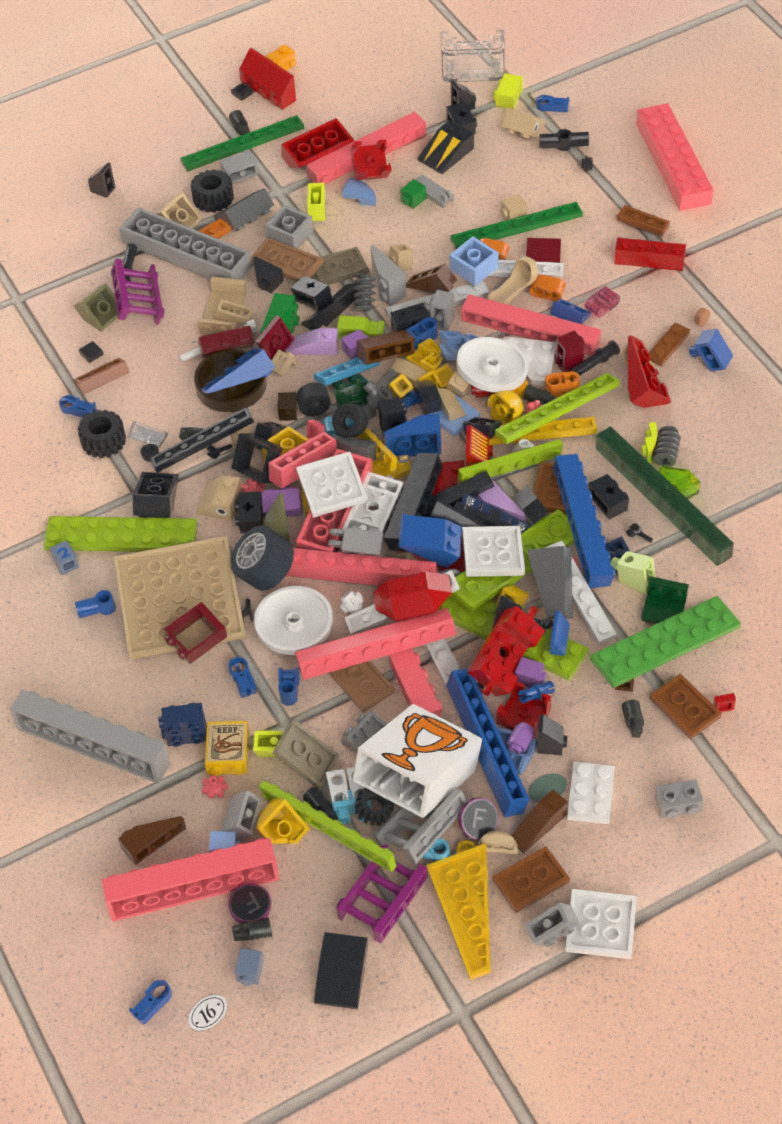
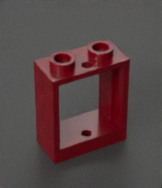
(198, 612)

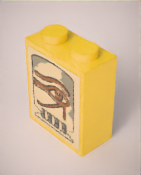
(227, 748)

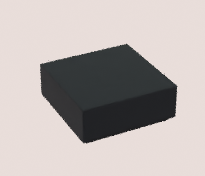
(242, 91)
(91, 351)

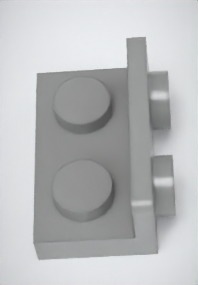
(367, 726)

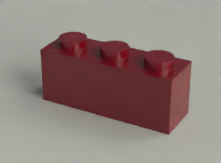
(232, 339)

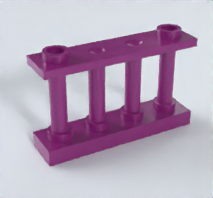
(122, 296)
(392, 910)

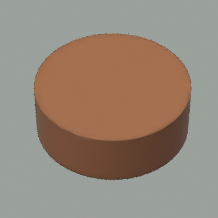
(702, 316)

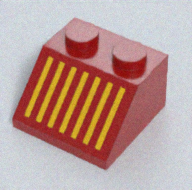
(477, 447)

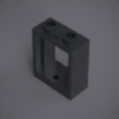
(242, 461)

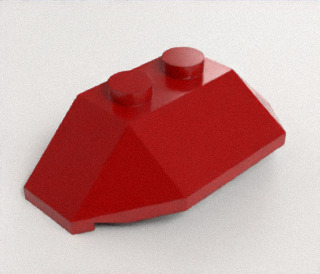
(412, 595)

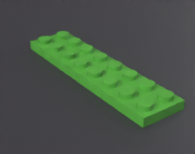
(664, 641)

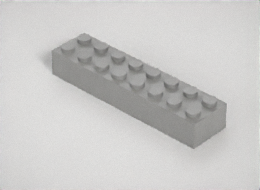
(185, 246)
(90, 736)

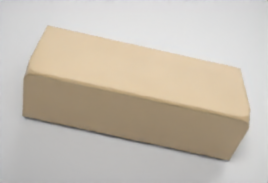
(450, 405)

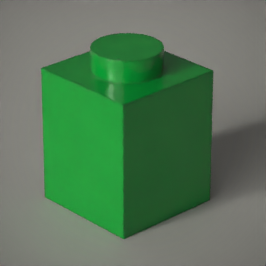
(413, 194)

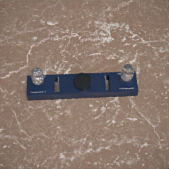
(495, 512)

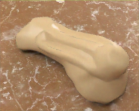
(522, 275)

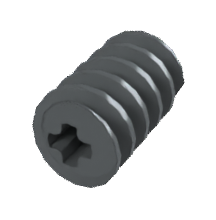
(364, 293)
(667, 446)

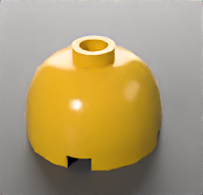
(505, 406)

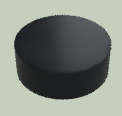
(149, 451)

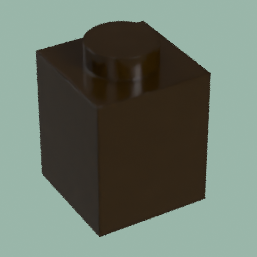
(287, 406)

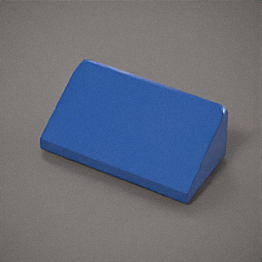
(569, 311)
(559, 635)

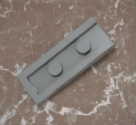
(435, 192)

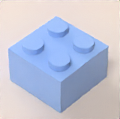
(473, 261)

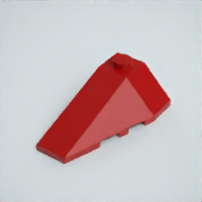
(643, 382)

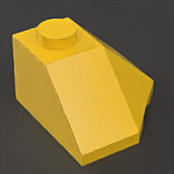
(281, 823)

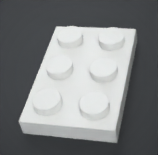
(591, 793)

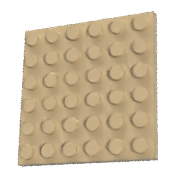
(169, 582)

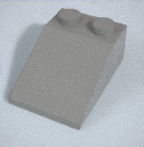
(389, 277)

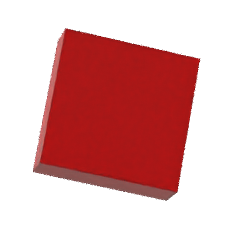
(725, 702)

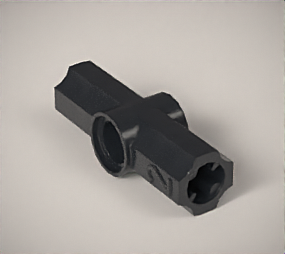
(564, 139)

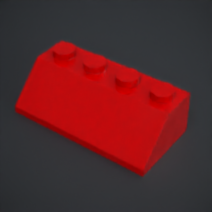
(268, 79)
(315, 144)
(650, 254)

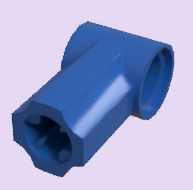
(101, 603)

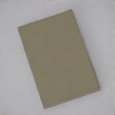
(341, 266)
(305, 754)

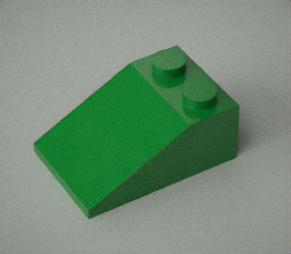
(284, 307)

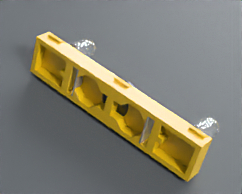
(383, 454)

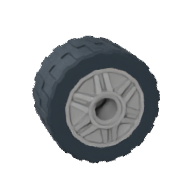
(262, 558)

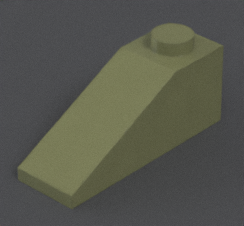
(276, 517)

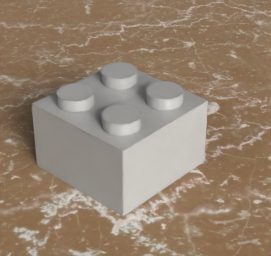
(289, 226)

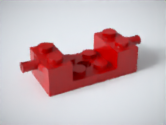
(514, 633)

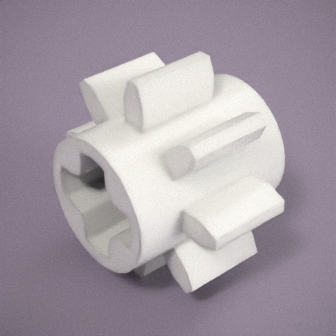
(351, 602)

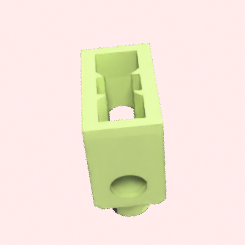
(634, 570)

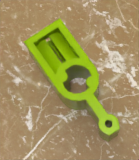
(350, 324)

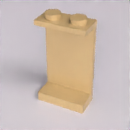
(222, 288)

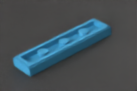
(342, 371)

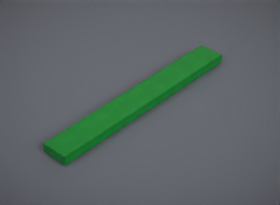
(242, 143)
(520, 224)

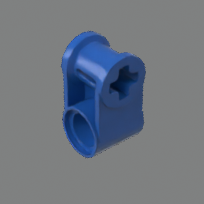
(423, 330)
(288, 685)

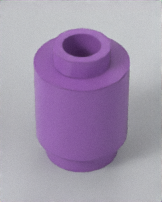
(520, 738)

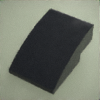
(341, 970)

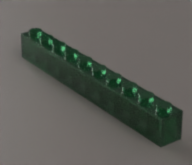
(664, 496)

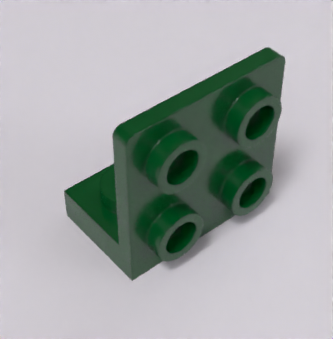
(350, 390)
(664, 599)

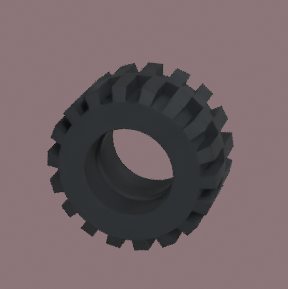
(212, 191)
(99, 423)

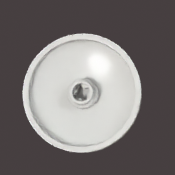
(492, 364)
(293, 619)

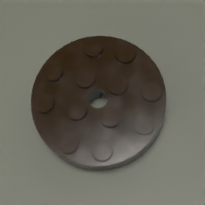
(231, 398)

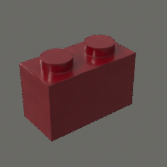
(569, 351)

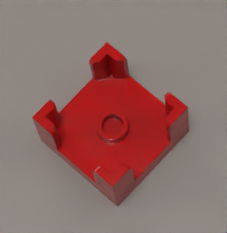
(370, 160)
(517, 712)

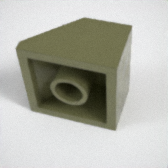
(98, 307)

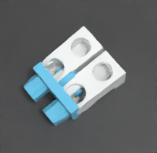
(342, 797)

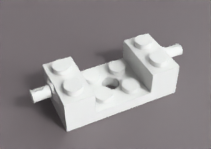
(382, 493)

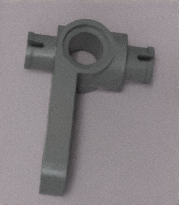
(379, 391)

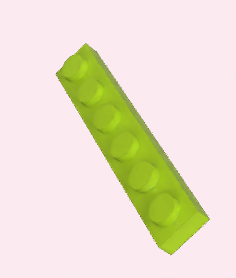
(513, 461)

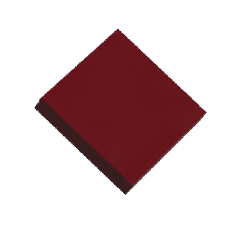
(544, 249)
(275, 337)

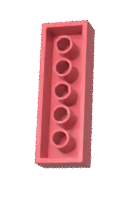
(316, 530)

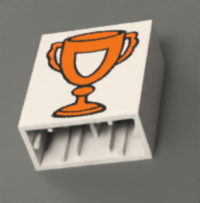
(417, 760)

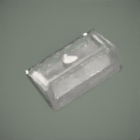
(146, 434)

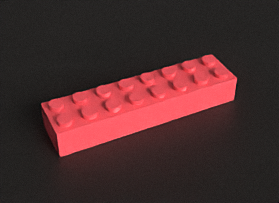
(674, 157)
(189, 879)

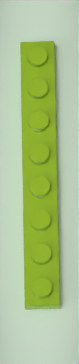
(556, 408)
(332, 828)

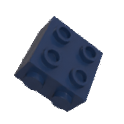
(183, 724)

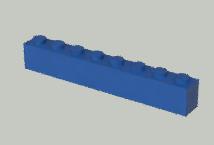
(583, 521)
(493, 752)

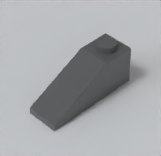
(356, 446)

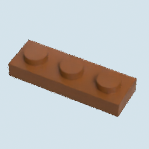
(643, 220)
(668, 344)

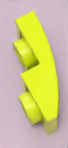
(650, 442)

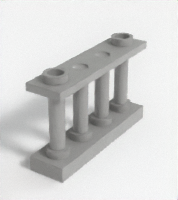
(425, 834)

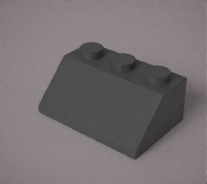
(246, 209)

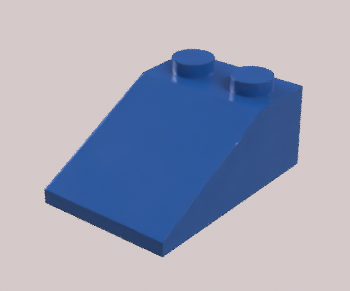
(415, 436)
(431, 538)

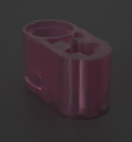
(602, 301)

